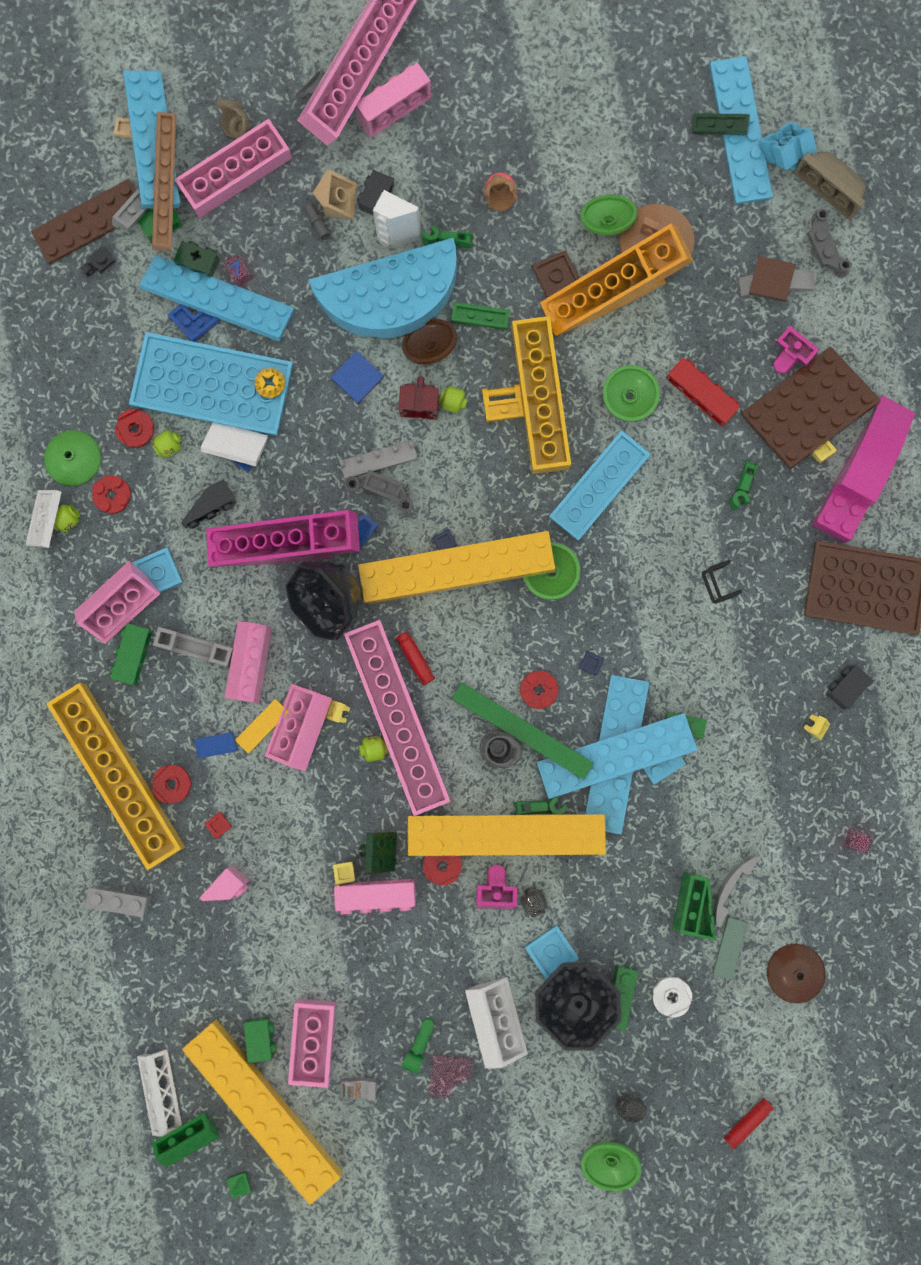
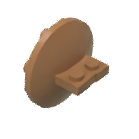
(652, 219)

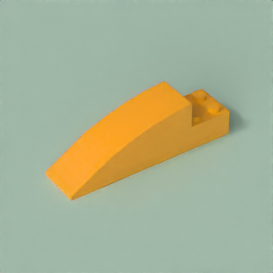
(618, 280)

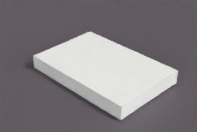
(234, 443)
(43, 518)

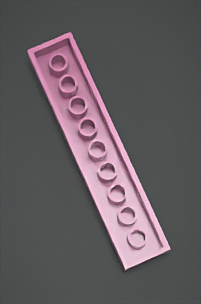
(353, 67)
(397, 717)

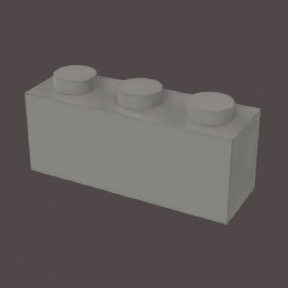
(118, 901)

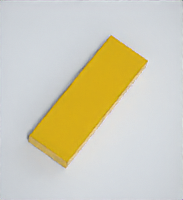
(261, 726)

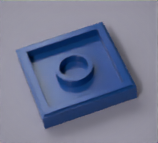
(357, 377)

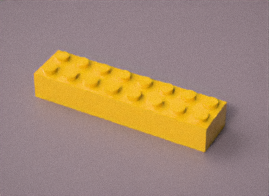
(541, 395)

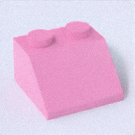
(226, 886)

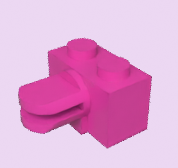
(795, 349)
(496, 893)

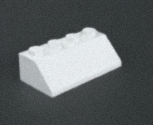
(396, 221)
(496, 1023)

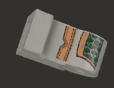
(359, 1088)

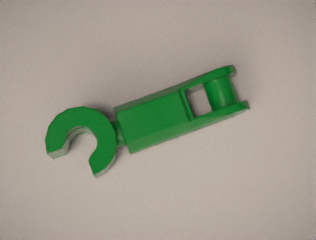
(436, 236)
(743, 486)
(539, 807)
(413, 1059)

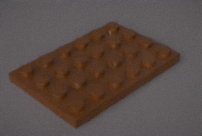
(810, 407)
(864, 588)

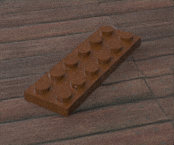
(82, 224)

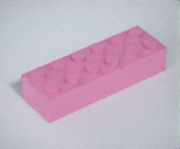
(233, 168)

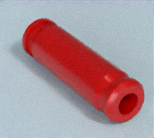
(415, 658)
(749, 1123)

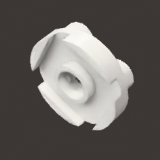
(682, 1000)

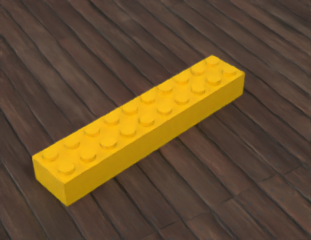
(457, 568)
(115, 775)
(506, 835)
(263, 1112)

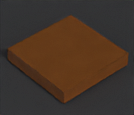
(555, 273)
(772, 279)

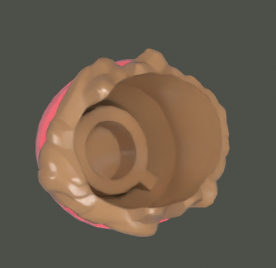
(500, 191)

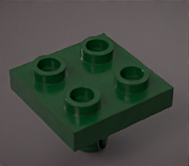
(379, 852)

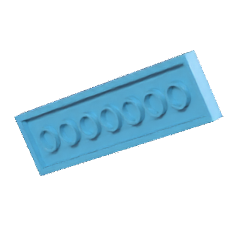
(144, 100)
(743, 152)
(217, 298)
(622, 714)
(622, 755)

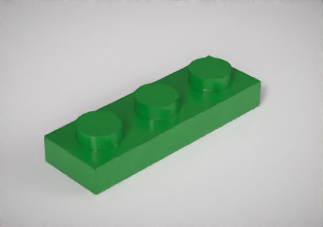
(480, 316)

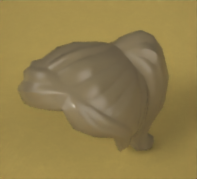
(233, 118)

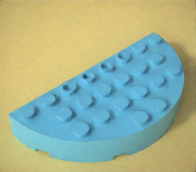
(390, 293)

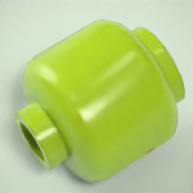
(453, 399)
(167, 443)
(66, 518)
(373, 748)

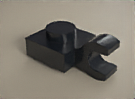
(99, 260)

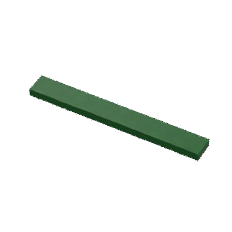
(523, 731)

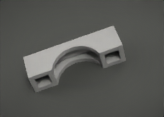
(193, 647)

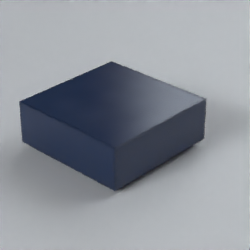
(444, 540)
(591, 663)

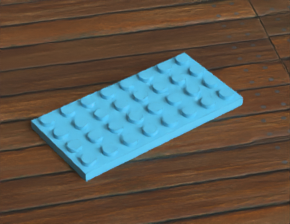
(207, 384)

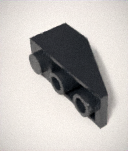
(213, 499)

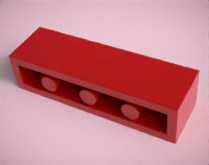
(702, 391)

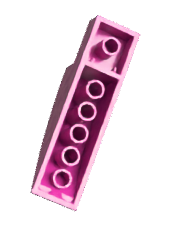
(865, 470)
(284, 540)

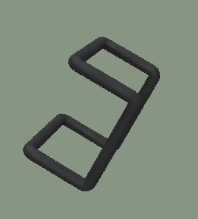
(710, 570)

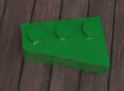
(694, 908)

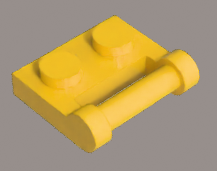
(503, 409)

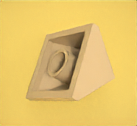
(336, 195)

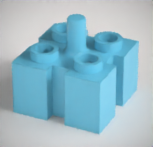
(788, 145)

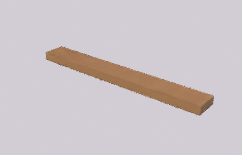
(164, 182)

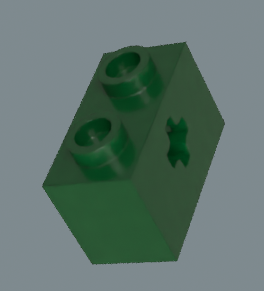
(189, 251)

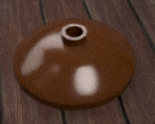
(430, 342)
(785, 966)

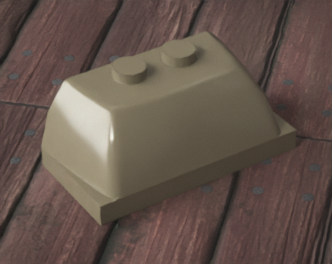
(833, 182)

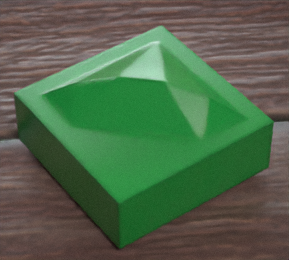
(239, 1184)

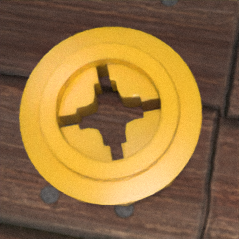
(269, 391)

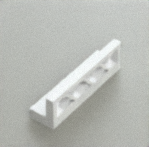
(153, 1093)

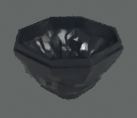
(324, 598)
(572, 1026)

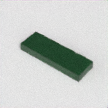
(720, 124)

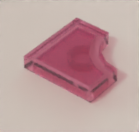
(448, 1072)

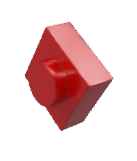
(218, 825)

